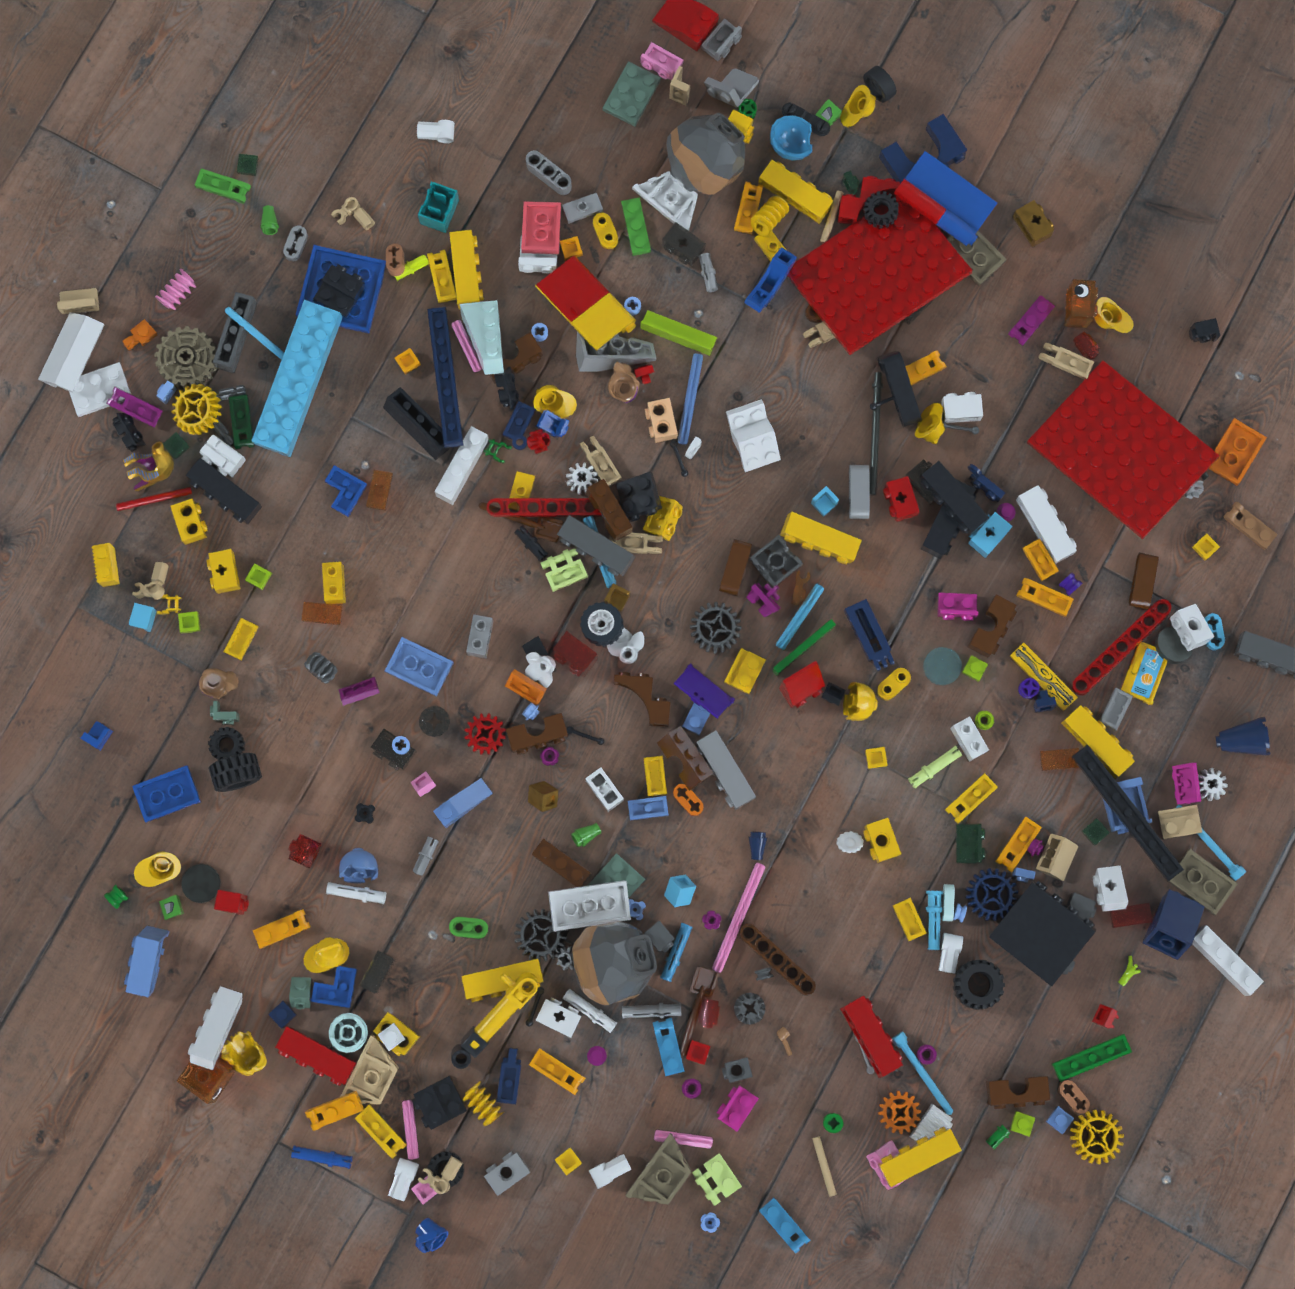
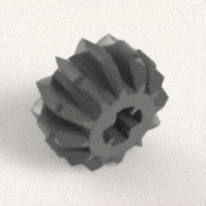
(320, 667)

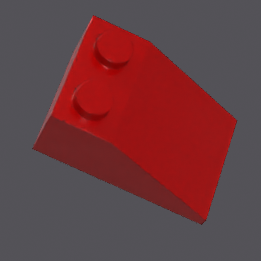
(687, 21)
(803, 685)

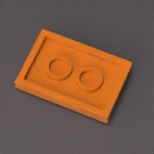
(1237, 451)

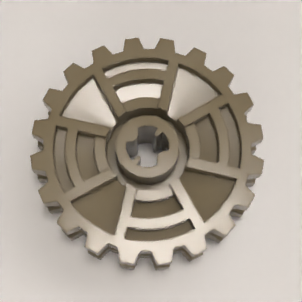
(176, 347)

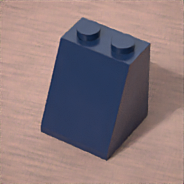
(1174, 924)

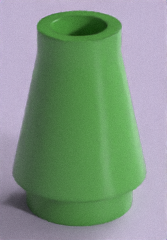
(269, 221)
(584, 835)

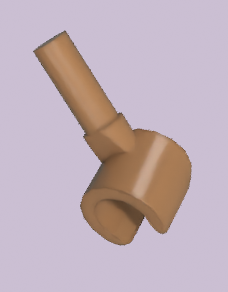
(782, 1035)

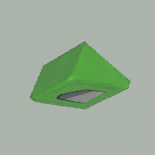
(829, 112)
(171, 907)

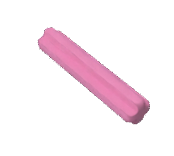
(466, 346)
(410, 1129)
(685, 1139)

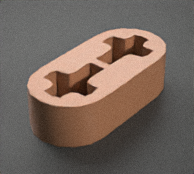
(392, 260)
(1070, 1099)

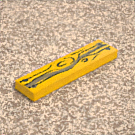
(1047, 679)

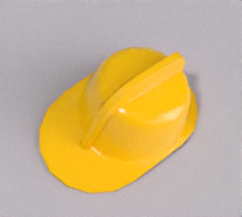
(859, 105)
(1112, 316)
(555, 401)
(931, 425)
(157, 869)
(326, 955)

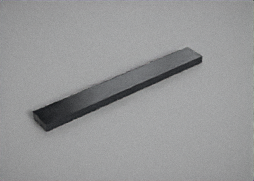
(1127, 813)

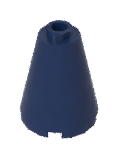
(1245, 738)

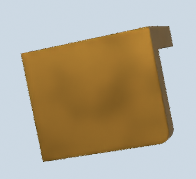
(617, 597)
(543, 796)

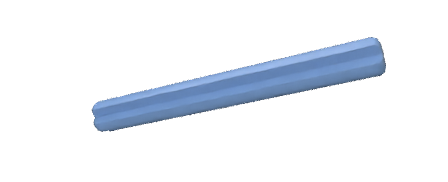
(690, 398)

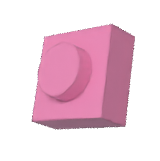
(423, 784)
(423, 1191)

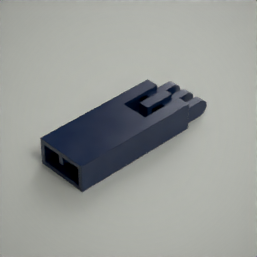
(867, 628)

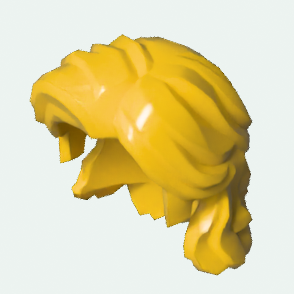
(244, 1053)

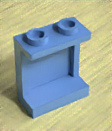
(1134, 792)

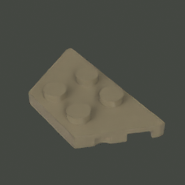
(662, 1174)

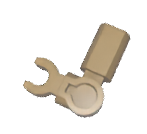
(351, 207)
(154, 588)
(439, 1184)

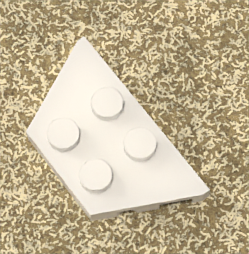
(669, 198)

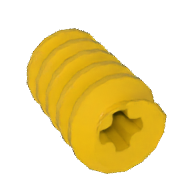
(769, 215)
(482, 1104)

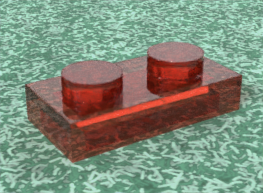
(1131, 915)

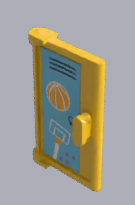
(1147, 671)

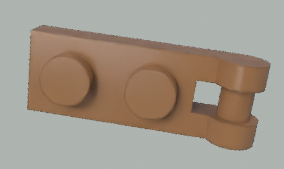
(1250, 526)

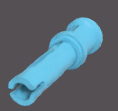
(934, 909)

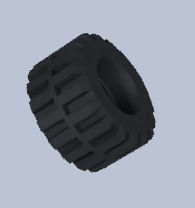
(235, 772)
(995, 984)

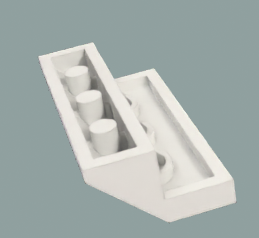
(71, 351)

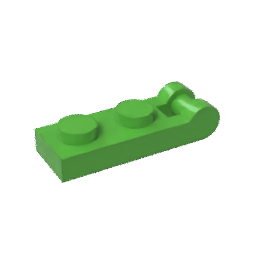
(222, 185)

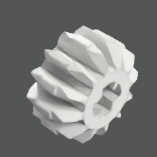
(581, 471)
(1217, 790)

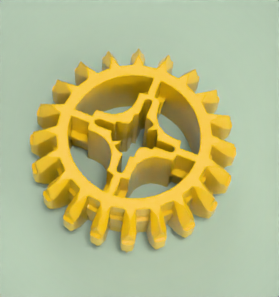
(206, 407)
(1110, 1126)

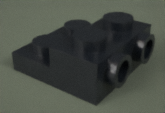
(339, 290)
(639, 496)
(439, 1103)

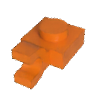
(141, 333)

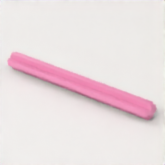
(738, 917)

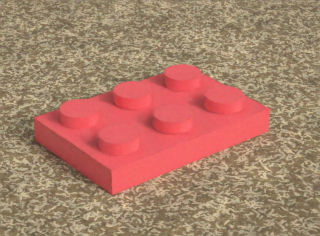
(541, 227)

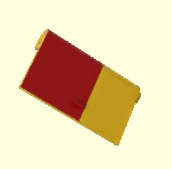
(586, 303)

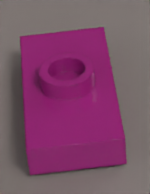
(359, 691)

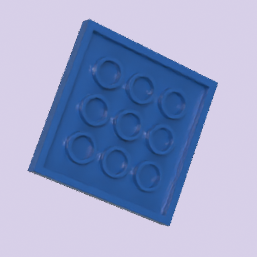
(370, 269)

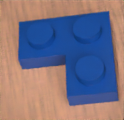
(349, 487)
(338, 994)

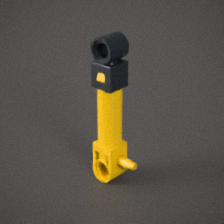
(478, 1036)

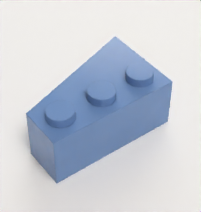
(145, 961)

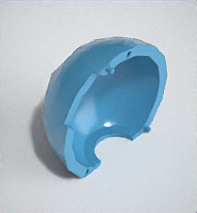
(791, 137)

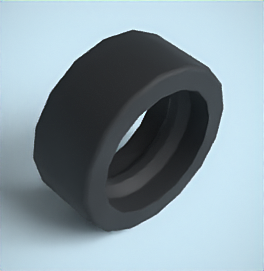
(880, 83)

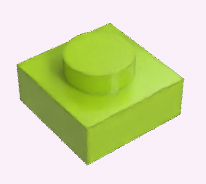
(258, 576)
(189, 622)
(974, 668)
(1022, 1123)

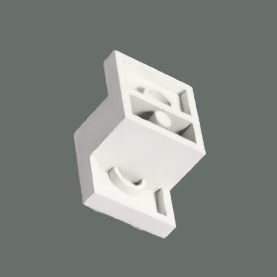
(753, 435)

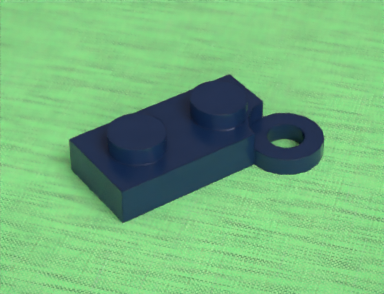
(518, 424)
(979, 481)

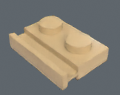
(1180, 821)

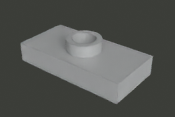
(582, 208)
(1116, 709)

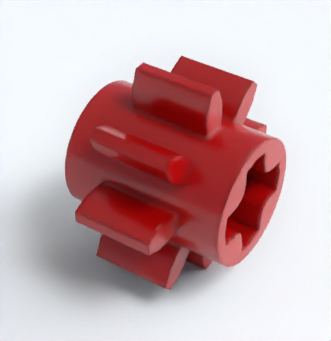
(538, 441)

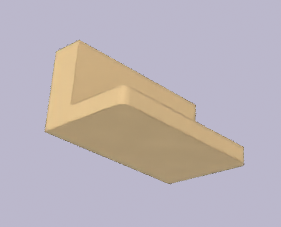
(679, 90)
(78, 301)

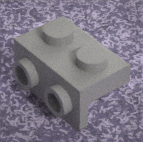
(721, 40)

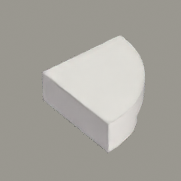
(693, 448)

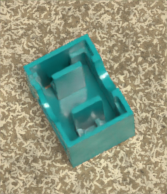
(437, 209)

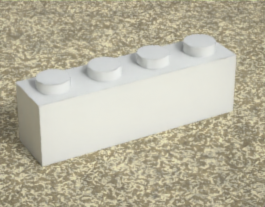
(461, 465)
(1046, 524)
(1226, 961)
(215, 1028)

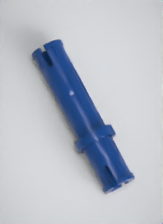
(322, 1157)

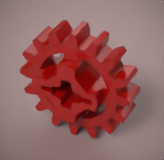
(474, 741)

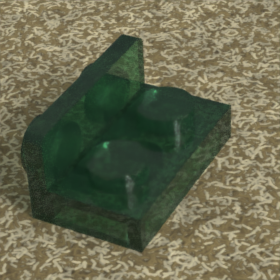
(969, 843)

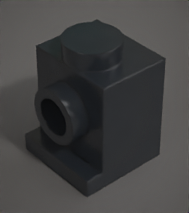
(1204, 331)

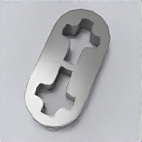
(299, 245)

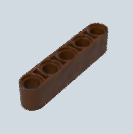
(786, 963)

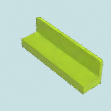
(678, 332)

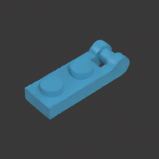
(668, 1047)
(783, 1224)

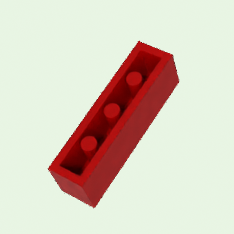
(871, 1036)
(315, 1055)

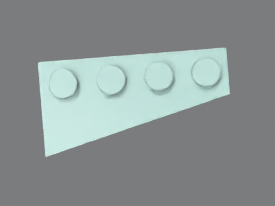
(484, 330)

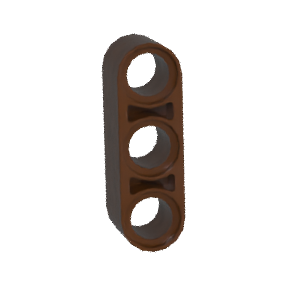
(735, 567)
(1143, 580)

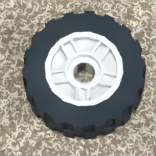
(592, 618)

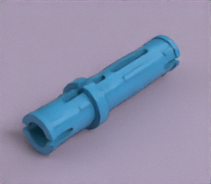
(685, 932)

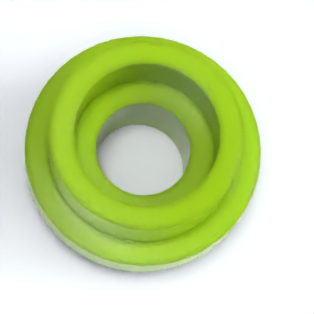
(990, 720)

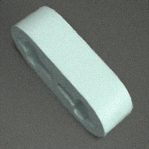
(948, 902)

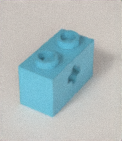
(984, 544)

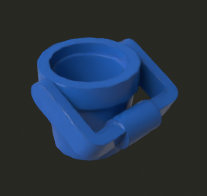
(430, 1236)

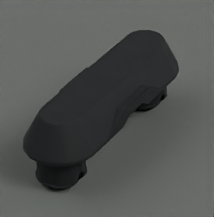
(818, 125)

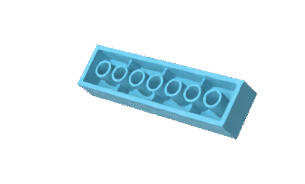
(297, 378)

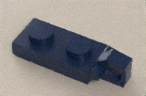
(509, 1078)

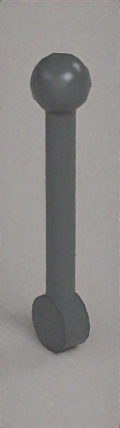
(975, 430)

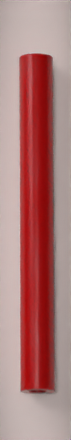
(154, 498)

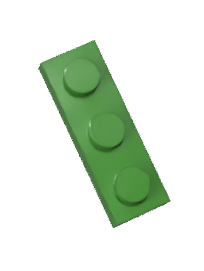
(636, 226)

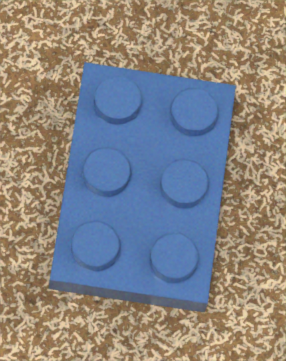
(419, 666)

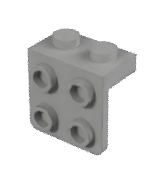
(733, 88)

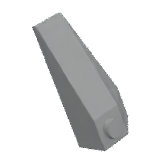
(618, 349)

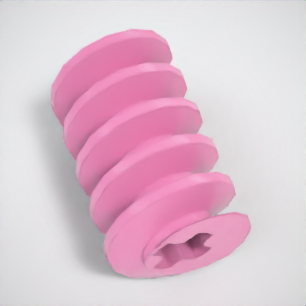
(176, 290)

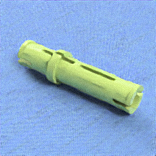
(928, 771)

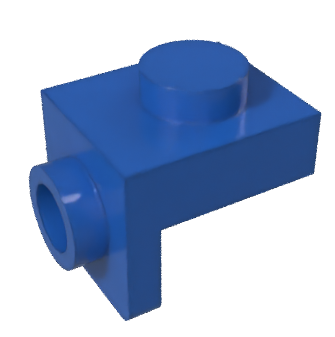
(552, 424)

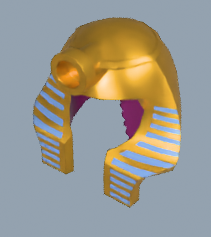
(158, 463)

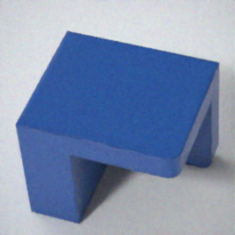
(97, 735)

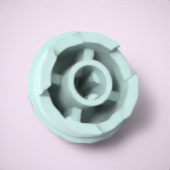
(348, 1032)

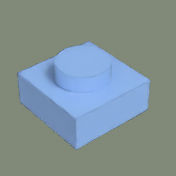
(166, 391)

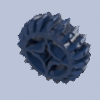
(985, 888)

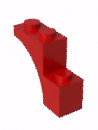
(851, 205)

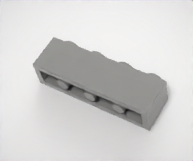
(725, 770)

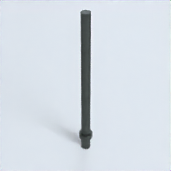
(877, 386)

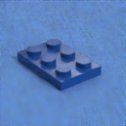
(166, 794)

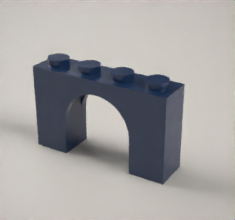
(947, 141)

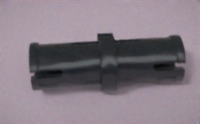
(531, 543)

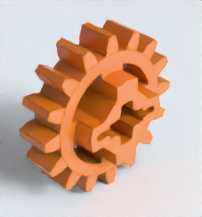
(892, 1106)

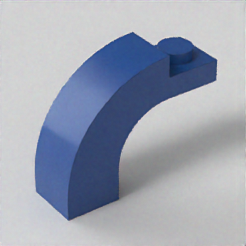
(771, 280)

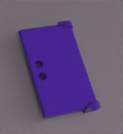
(712, 697)

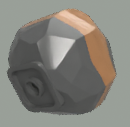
(706, 153)
(613, 962)

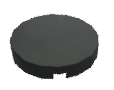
(1170, 647)
(201, 883)

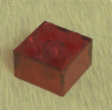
(575, 655)

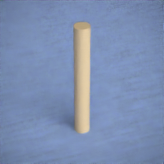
(831, 218)
(824, 1166)

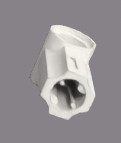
(441, 131)
(951, 948)
(608, 1171)
(404, 1175)

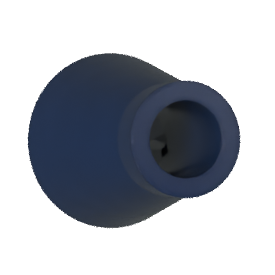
(757, 844)

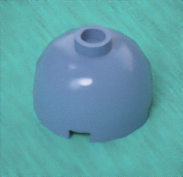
(357, 866)

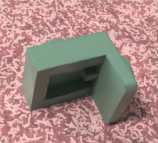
(226, 718)
(300, 992)

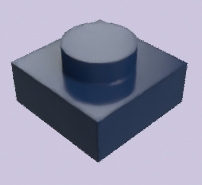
(282, 1014)

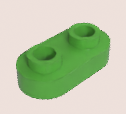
(469, 926)

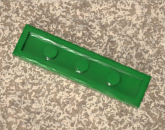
(802, 648)
(1091, 1057)

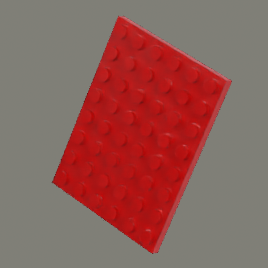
(877, 275)
(1123, 449)

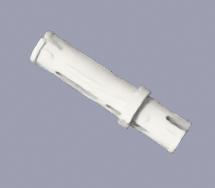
(363, 894)
(593, 1013)

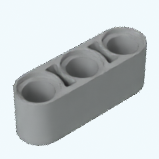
(544, 165)
(859, 492)

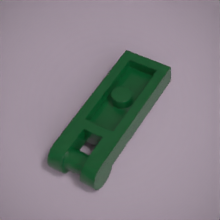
(241, 421)

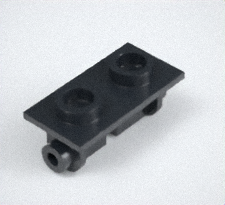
(509, 395)
(125, 424)

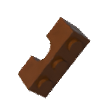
(528, 353)
(614, 517)
(986, 641)
(554, 731)
(694, 766)
(561, 863)
(1035, 1091)

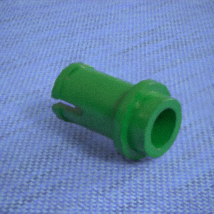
(998, 1136)

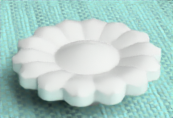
(850, 842)

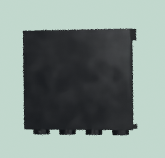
(1043, 932)

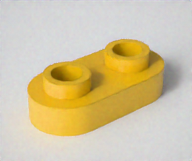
(605, 230)
(894, 684)

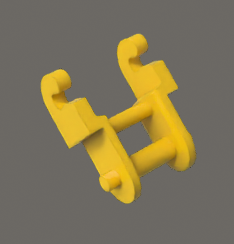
(168, 610)

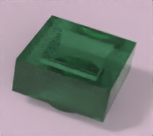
(247, 164)
(850, 182)
(176, 445)
(1095, 832)

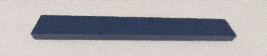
(445, 377)

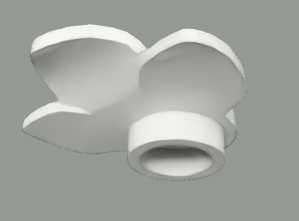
(625, 644)
(540, 668)

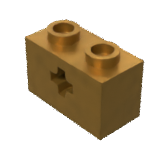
(1034, 233)

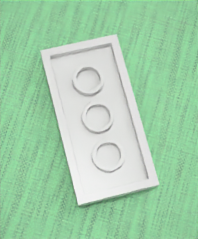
(589, 905)

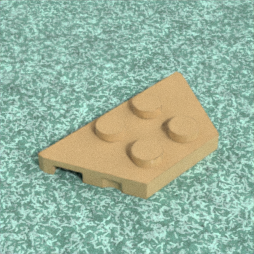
(372, 1073)

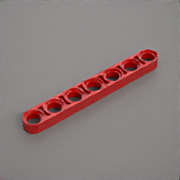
(542, 507)
(1125, 638)

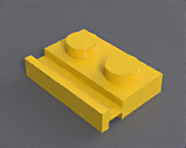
(745, 671)

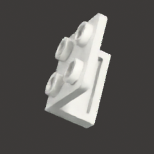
(537, 262)

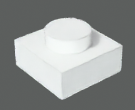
(391, 1037)

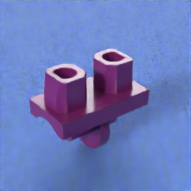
(759, 592)

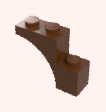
(642, 686)

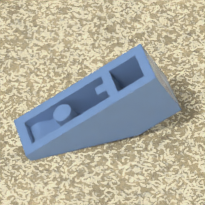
(462, 803)

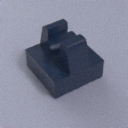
(1044, 702)

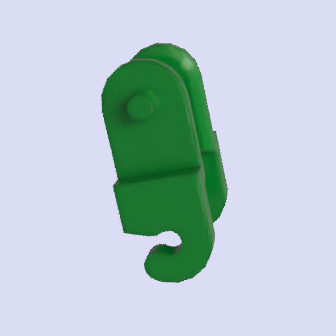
(499, 445)

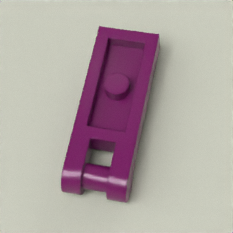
(1031, 320)
(135, 407)

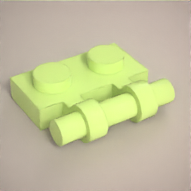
(567, 574)
(721, 1174)

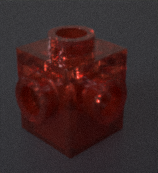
(304, 850)

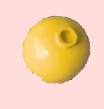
(859, 702)

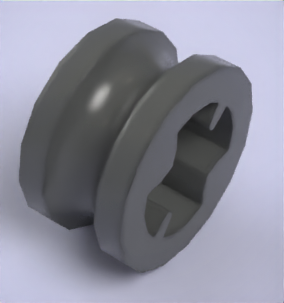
(764, 973)

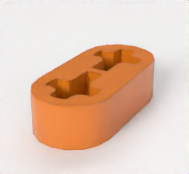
(684, 803)

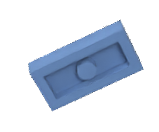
(696, 719)
(648, 808)

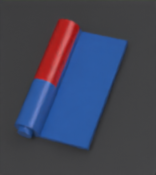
(945, 198)

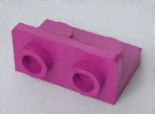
(957, 605)
(1186, 783)
(737, 1107)

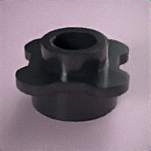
(364, 808)

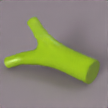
(1130, 971)

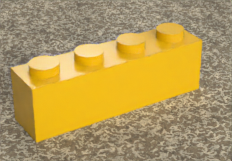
(796, 191)
(465, 267)
(820, 537)
(1105, 746)
(491, 984)
(919, 1157)

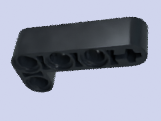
(900, 387)

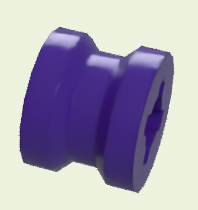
(1070, 584)
(1031, 686)

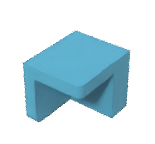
(825, 501)
(142, 617)
(680, 890)

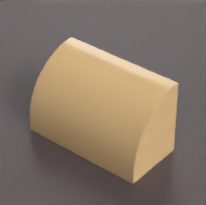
(1057, 857)

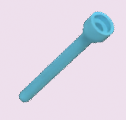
(254, 332)
(1235, 870)
(900, 1041)

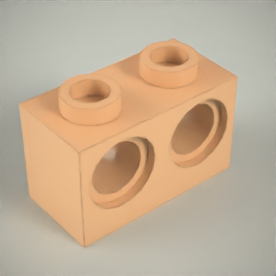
(666, 420)

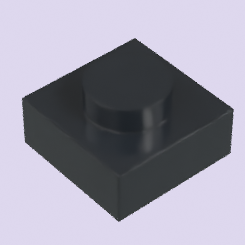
(833, 693)

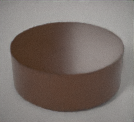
(811, 315)

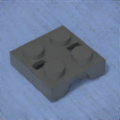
(779, 558)

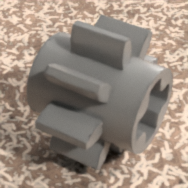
(1195, 490)
(563, 960)

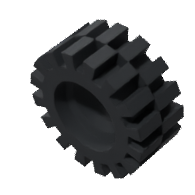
(877, 219)
(225, 733)
(444, 1157)

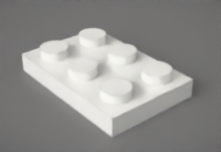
(96, 387)

